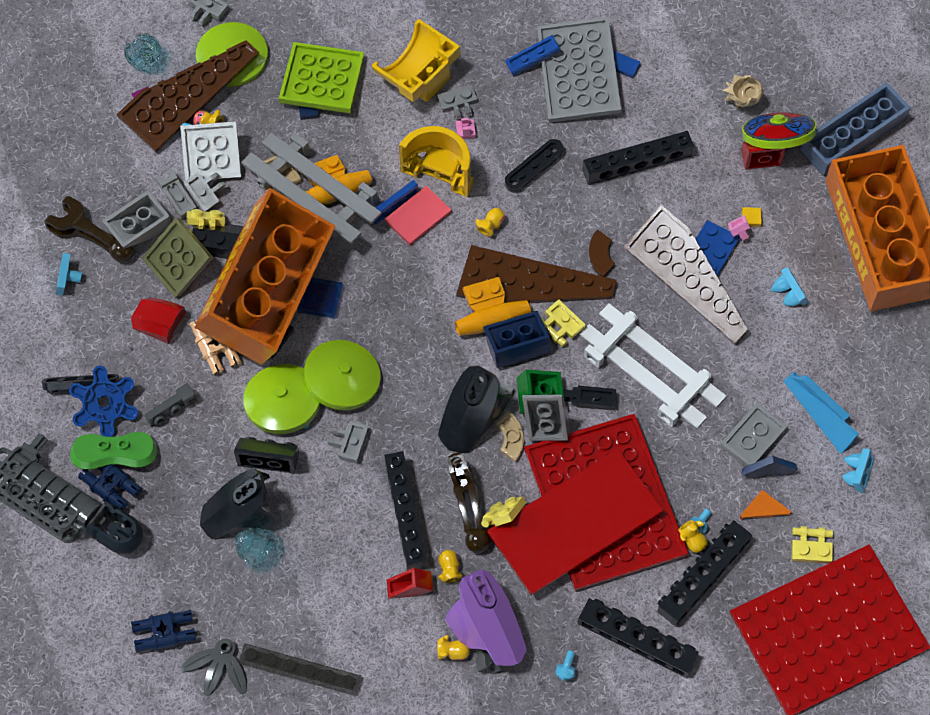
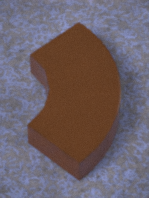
(599, 253)

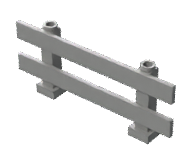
(294, 155)

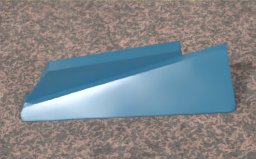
(824, 411)

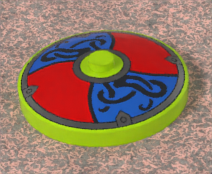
(779, 130)

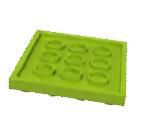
(321, 77)

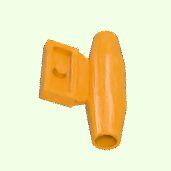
(335, 168)
(488, 306)

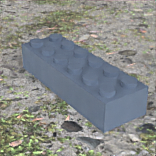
(856, 127)

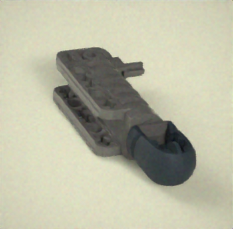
(71, 508)

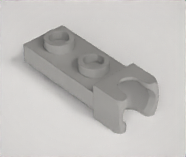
(176, 194)

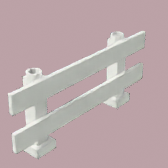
(677, 403)

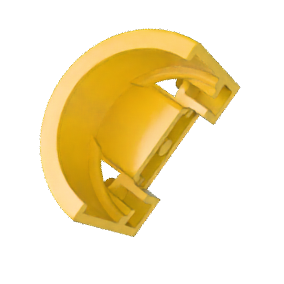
(423, 64)
(443, 160)

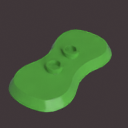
(131, 450)

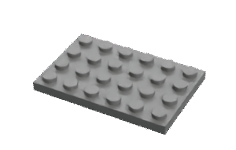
(583, 74)

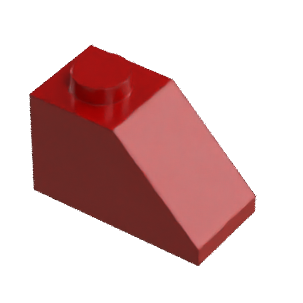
(410, 583)

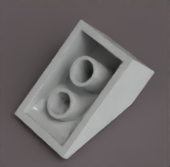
(138, 221)
(546, 417)

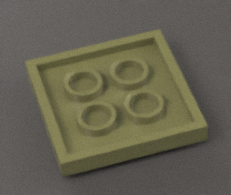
(177, 257)

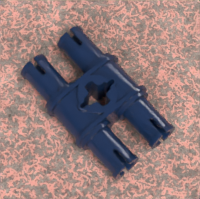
(109, 491)
(171, 637)

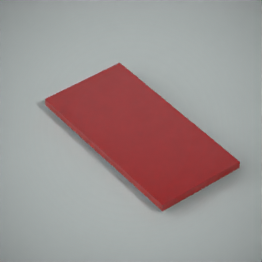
(575, 522)

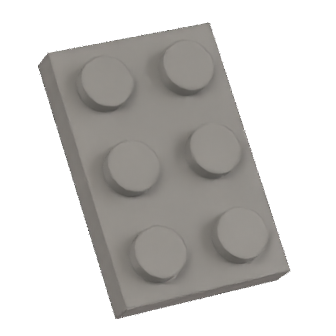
(753, 435)

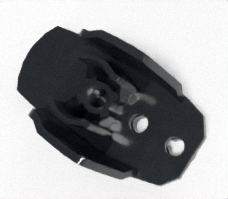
(469, 417)
(238, 506)

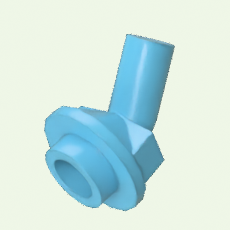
(703, 517)
(565, 671)

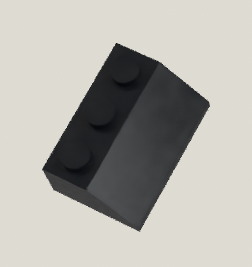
(218, 241)
(266, 455)

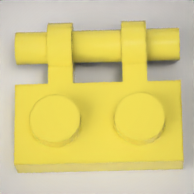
(565, 320)
(502, 514)
(810, 550)

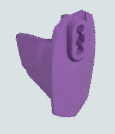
(486, 619)

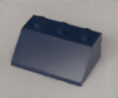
(517, 339)

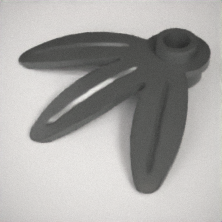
(220, 658)

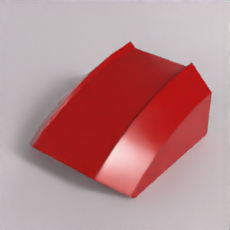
(157, 318)

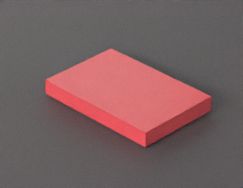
(418, 215)

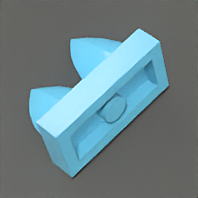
(786, 282)
(860, 476)

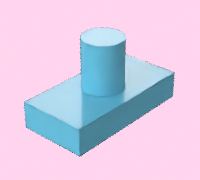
(66, 275)

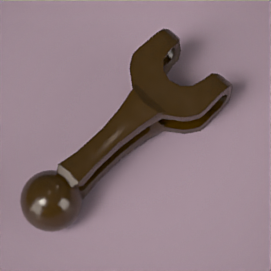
(77, 224)
(477, 538)

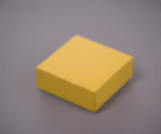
(752, 215)

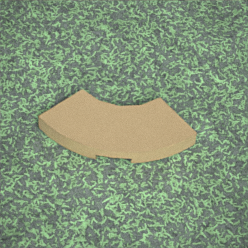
(512, 436)

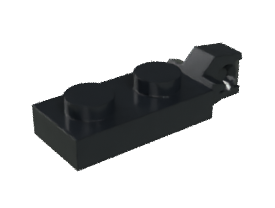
(591, 397)

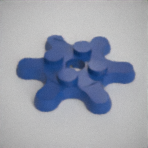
(103, 415)

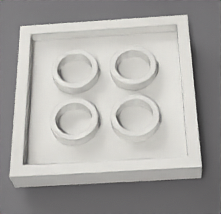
(211, 150)

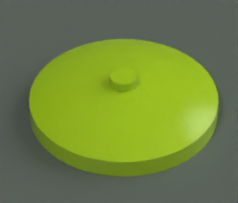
(228, 35)
(341, 375)
(279, 400)

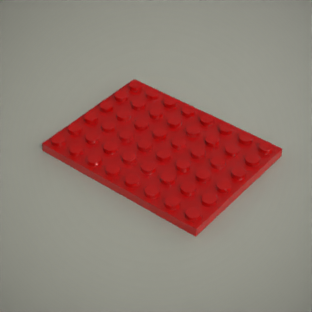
(644, 548)
(829, 630)

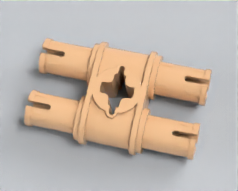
(210, 351)

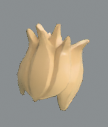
(744, 91)

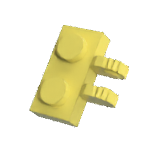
(202, 219)

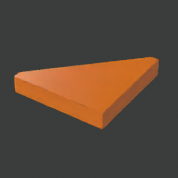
(764, 507)

